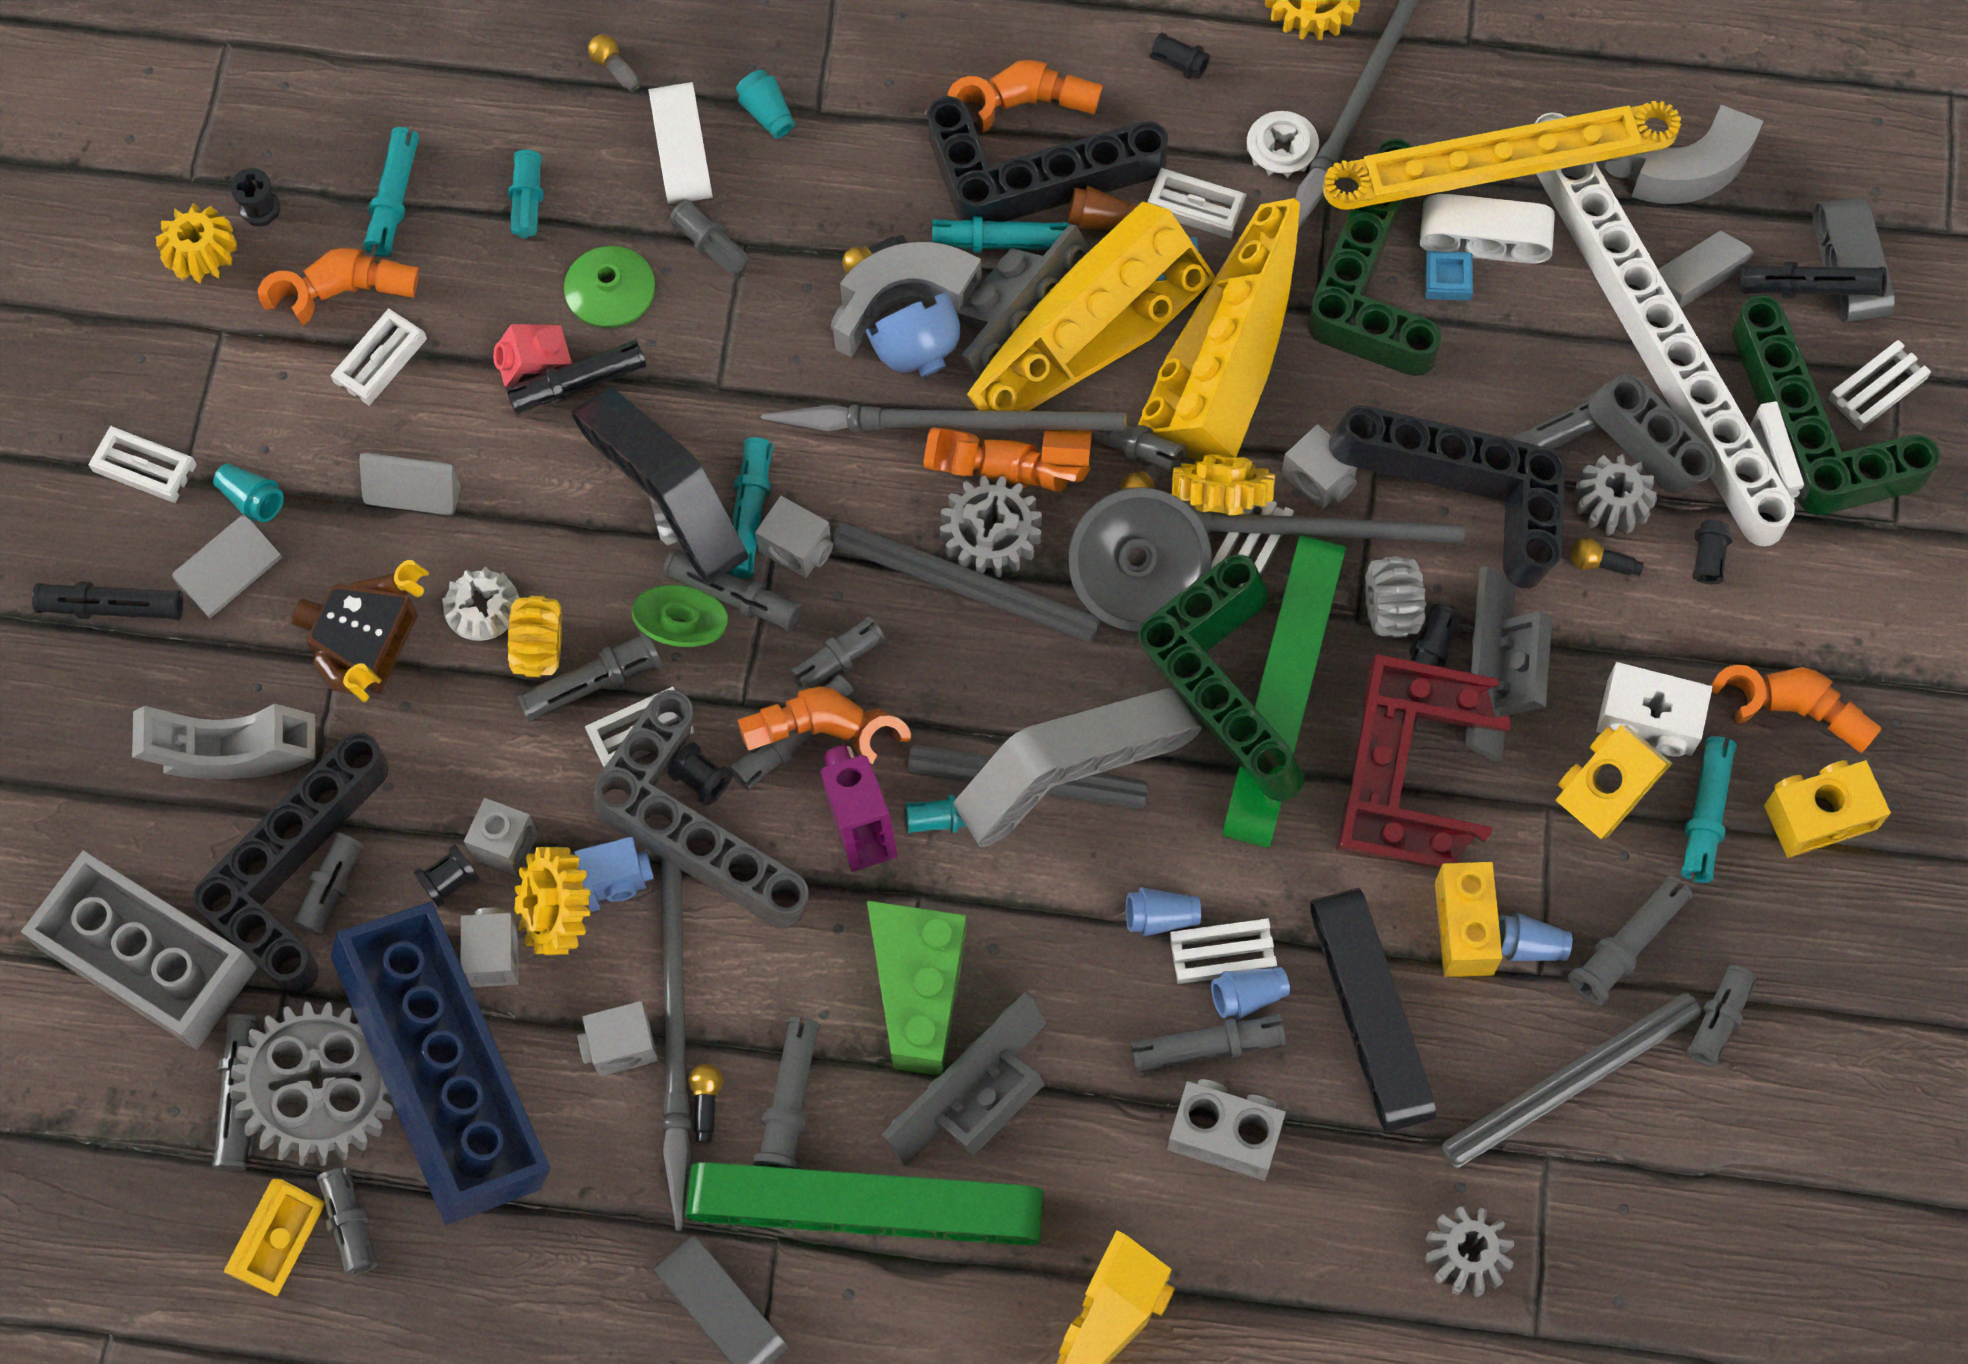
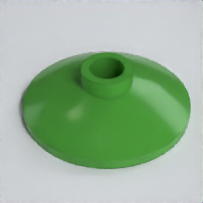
(613, 302)
(679, 616)

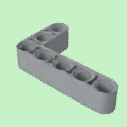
(1069, 751)

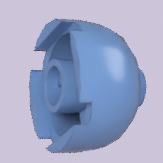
(917, 336)

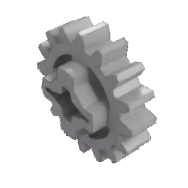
(973, 515)

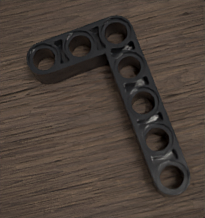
(1037, 169)
(1470, 462)
(668, 476)
(285, 857)

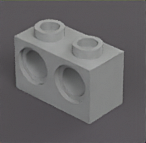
(1222, 1143)

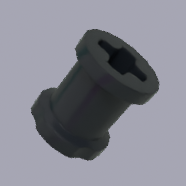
(247, 196)
(699, 774)
(446, 876)

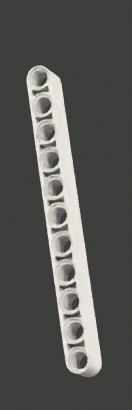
(1673, 341)

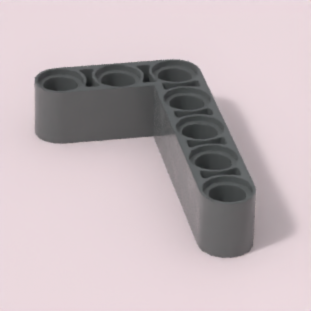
(686, 824)

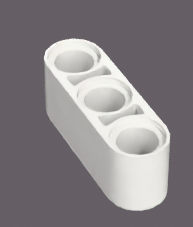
(680, 143)
(1488, 228)

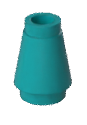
(765, 102)
(249, 492)

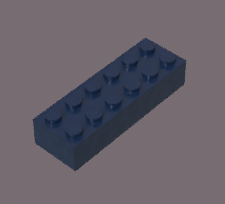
(439, 1062)

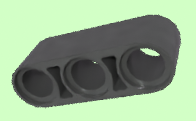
(1850, 239)
(1673, 437)
(719, 1306)

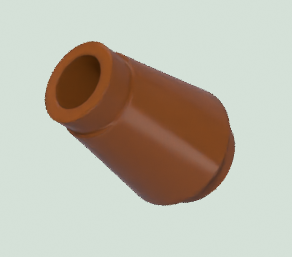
(1096, 209)

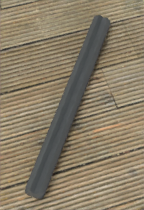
(966, 582)
(1571, 1080)

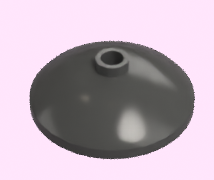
(1143, 518)

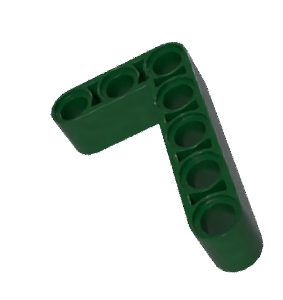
(1360, 312)
(1810, 423)
(1186, 653)

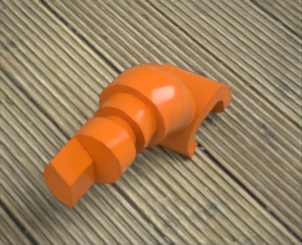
(1025, 83)
(335, 273)
(1016, 461)
(1800, 692)
(821, 711)

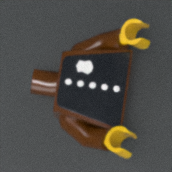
(361, 629)

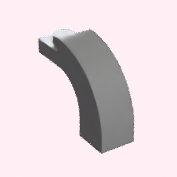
(1691, 170)
(900, 275)
(227, 748)

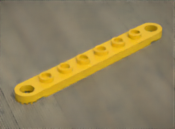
(1501, 155)

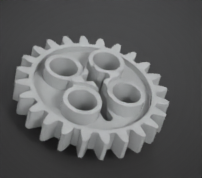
(321, 1125)

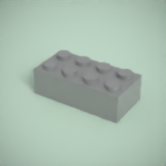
(139, 949)

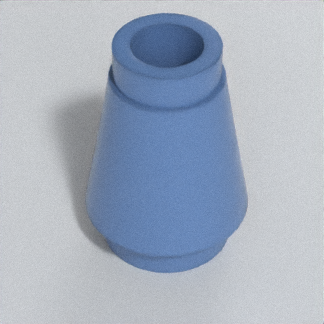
(1160, 911)
(1533, 940)
(1247, 991)

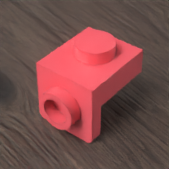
(530, 351)

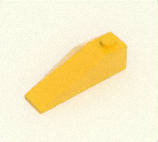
(1117, 1303)

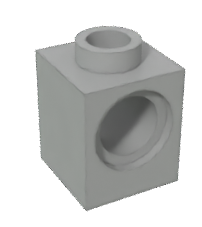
(1315, 470)
(794, 537)
(500, 837)
(490, 948)
(617, 1039)

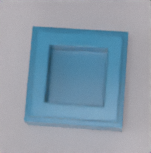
(1448, 275)

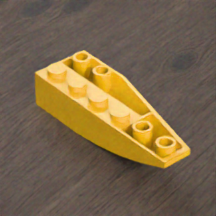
(1097, 311)
(1228, 345)

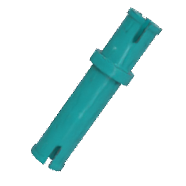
(387, 207)
(992, 235)
(751, 489)
(1706, 826)

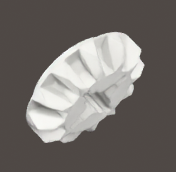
(1284, 127)
(469, 621)

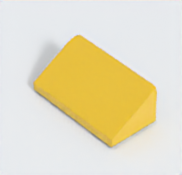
(274, 1237)

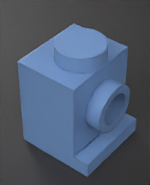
(614, 871)

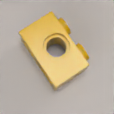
(1640, 770)
(1806, 827)
(1468, 919)

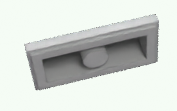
(1705, 267)
(409, 484)
(226, 566)

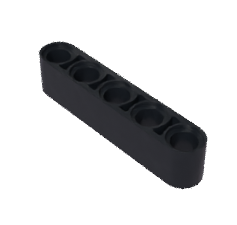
(1372, 1010)

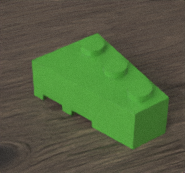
(919, 980)

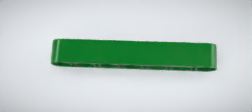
(1287, 677)
(865, 1204)

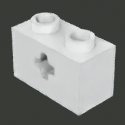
(1678, 704)

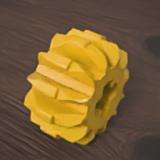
(196, 243)
(535, 636)

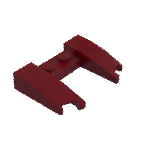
(1393, 699)

